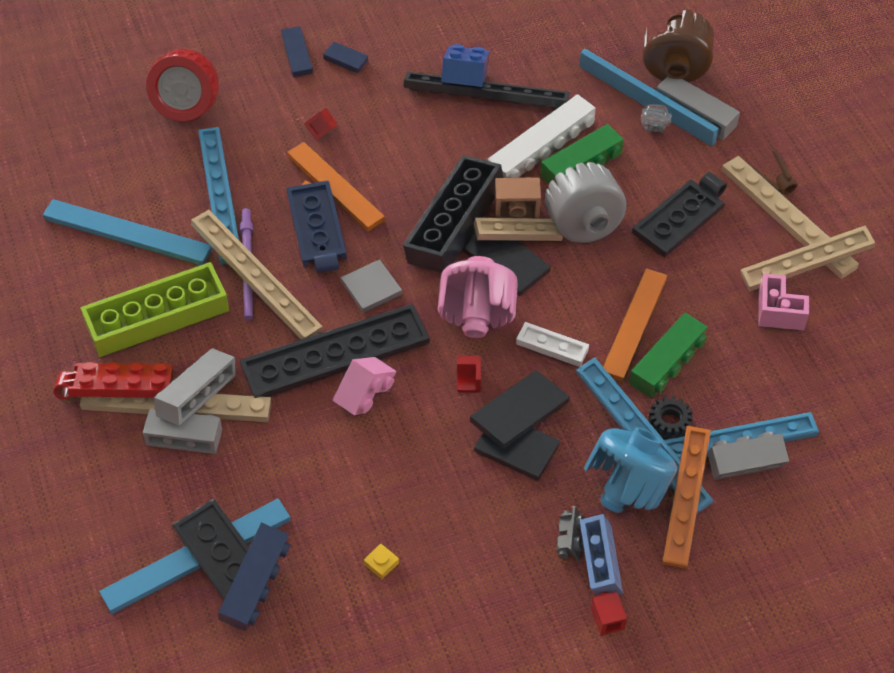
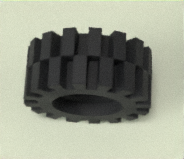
(674, 408)

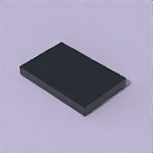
(526, 455)

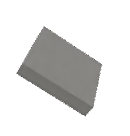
(371, 286)

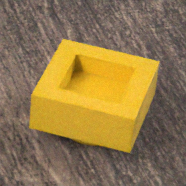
(381, 561)

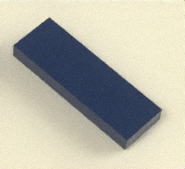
(296, 51)

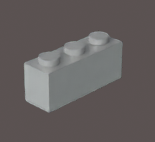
(195, 434)
(747, 455)

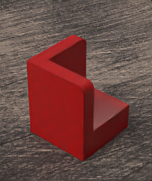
(320, 124)
(468, 374)

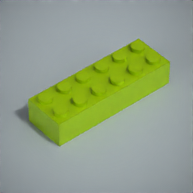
(155, 309)

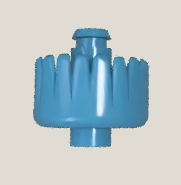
(639, 471)

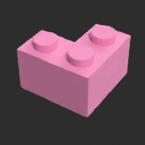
(779, 308)
(361, 383)

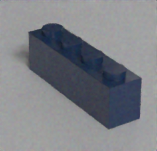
(253, 577)

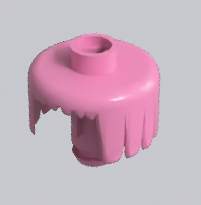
(477, 295)

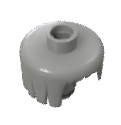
(585, 203)

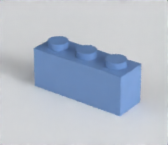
(601, 555)

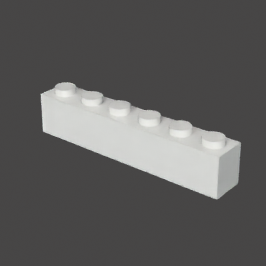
(545, 137)

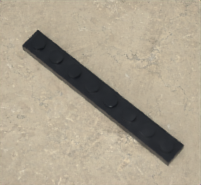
(492, 90)

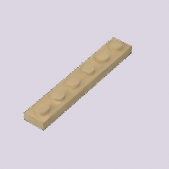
(810, 256)

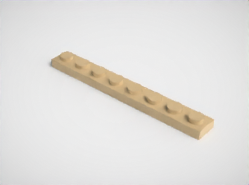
(782, 210)
(256, 275)
(220, 405)

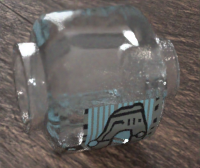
(655, 118)

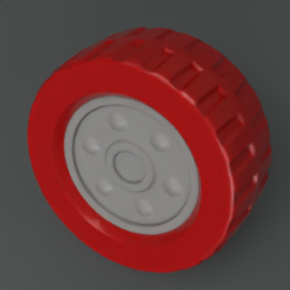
(182, 85)

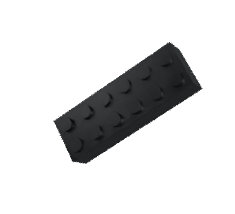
(452, 214)

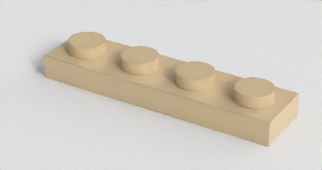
(516, 229)

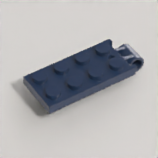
(316, 225)

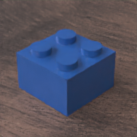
(465, 65)

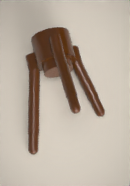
(785, 182)

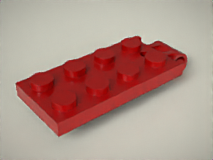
(113, 380)

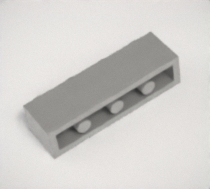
(701, 104)
(195, 386)

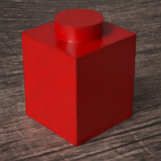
(608, 613)

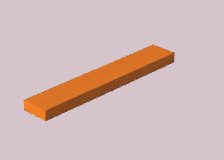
(342, 191)
(634, 324)
(686, 497)

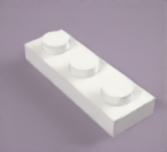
(552, 344)

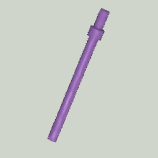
(246, 230)

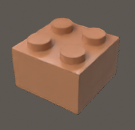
(517, 198)

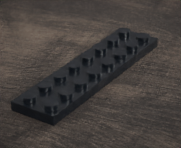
(333, 351)

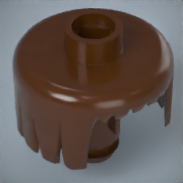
(682, 50)

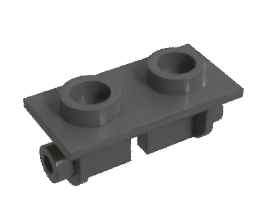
(572, 542)

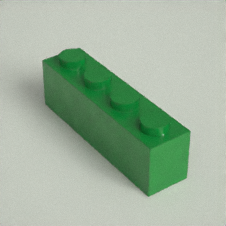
(596, 148)
(668, 355)

